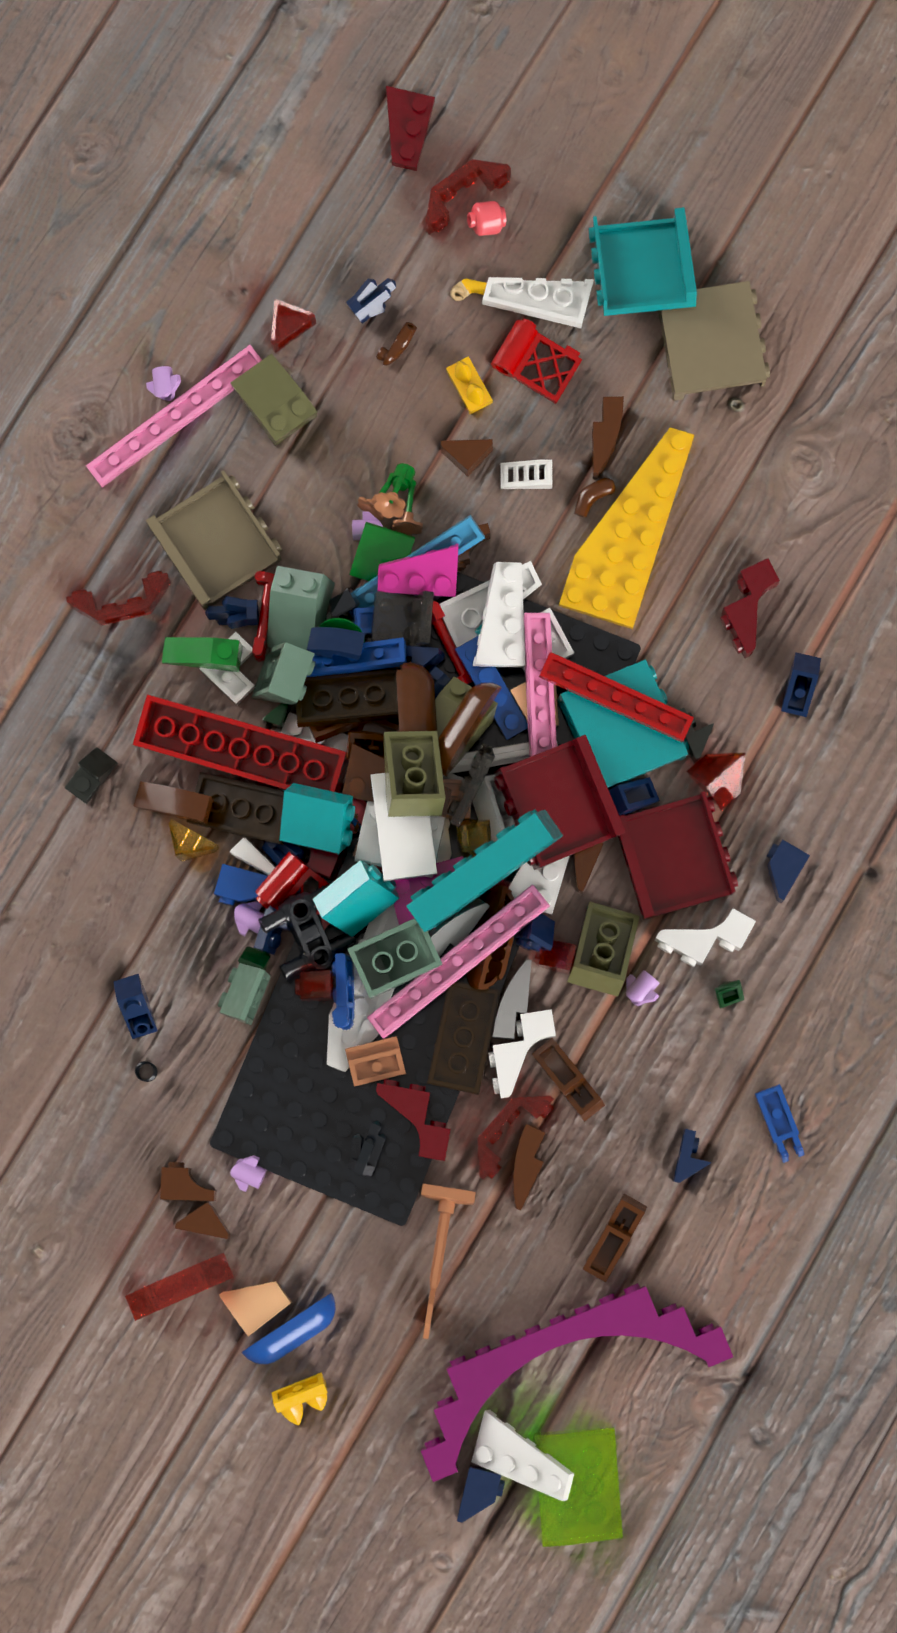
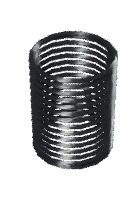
(137, 1069)

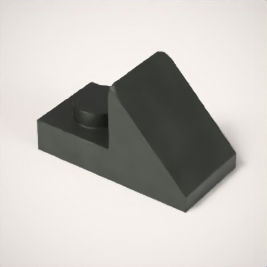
(697, 739)
(91, 774)

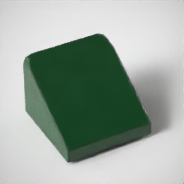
(277, 716)
(254, 958)

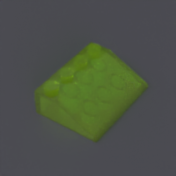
(594, 1496)

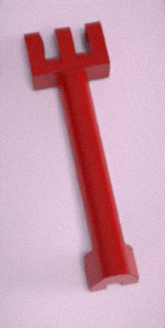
(437, 615)
(259, 646)

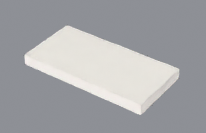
(403, 841)

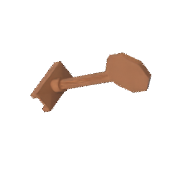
(447, 1199)

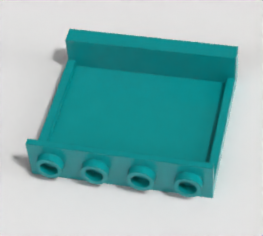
(643, 265)
(618, 743)

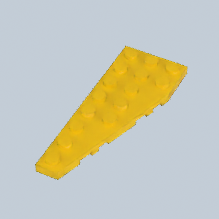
(620, 552)

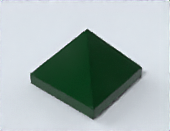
(729, 993)

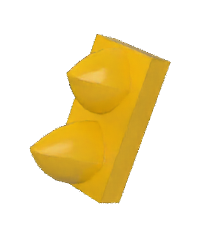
(469, 385)
(290, 1398)

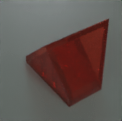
(289, 323)
(719, 776)

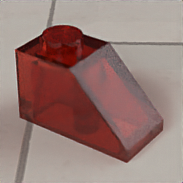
(559, 957)
(315, 986)

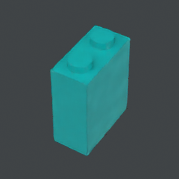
(317, 818)
(356, 898)

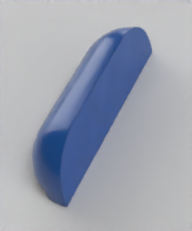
(293, 1332)

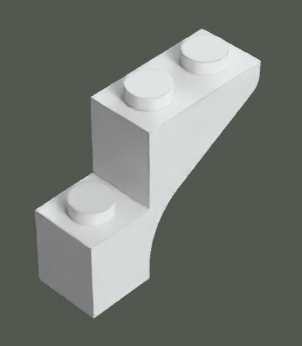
(696, 944)
(510, 1056)

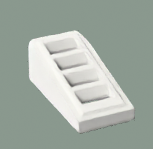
(545, 483)
(250, 855)

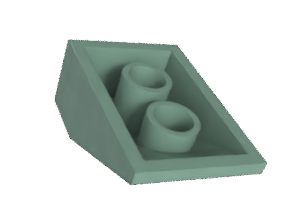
(296, 605)
(284, 674)
(394, 957)
(245, 993)

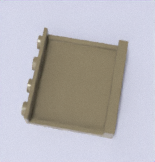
(715, 341)
(215, 540)

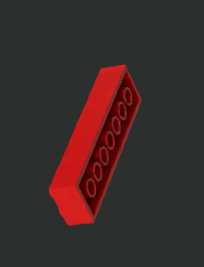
(238, 747)

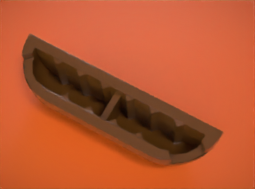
(415, 698)
(465, 722)
(493, 966)

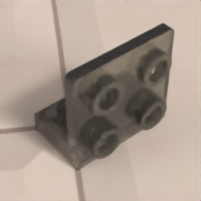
(403, 617)

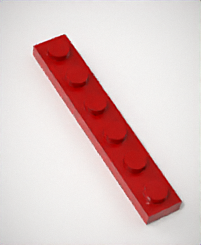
(616, 697)

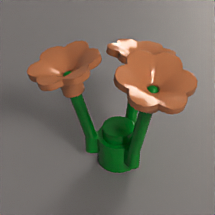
(389, 504)

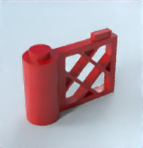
(518, 349)
(286, 881)

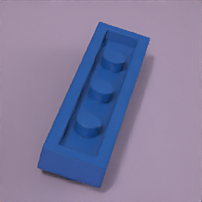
(373, 656)
(507, 713)

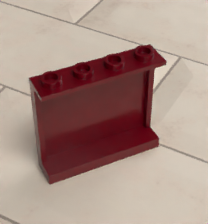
(570, 790)
(676, 856)

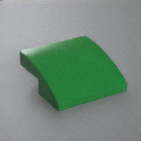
(378, 547)

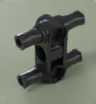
(307, 934)

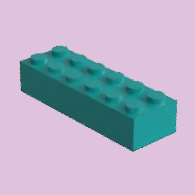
(480, 873)

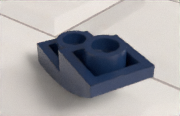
(338, 641)

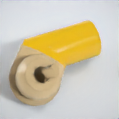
(467, 287)

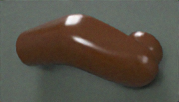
(399, 345)
(592, 493)

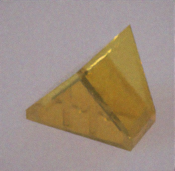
(473, 834)
(188, 843)

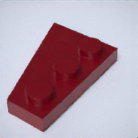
(408, 125)

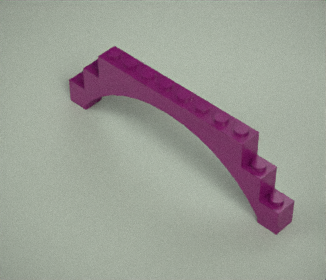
(480, 1375)

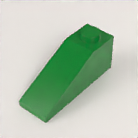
(203, 652)

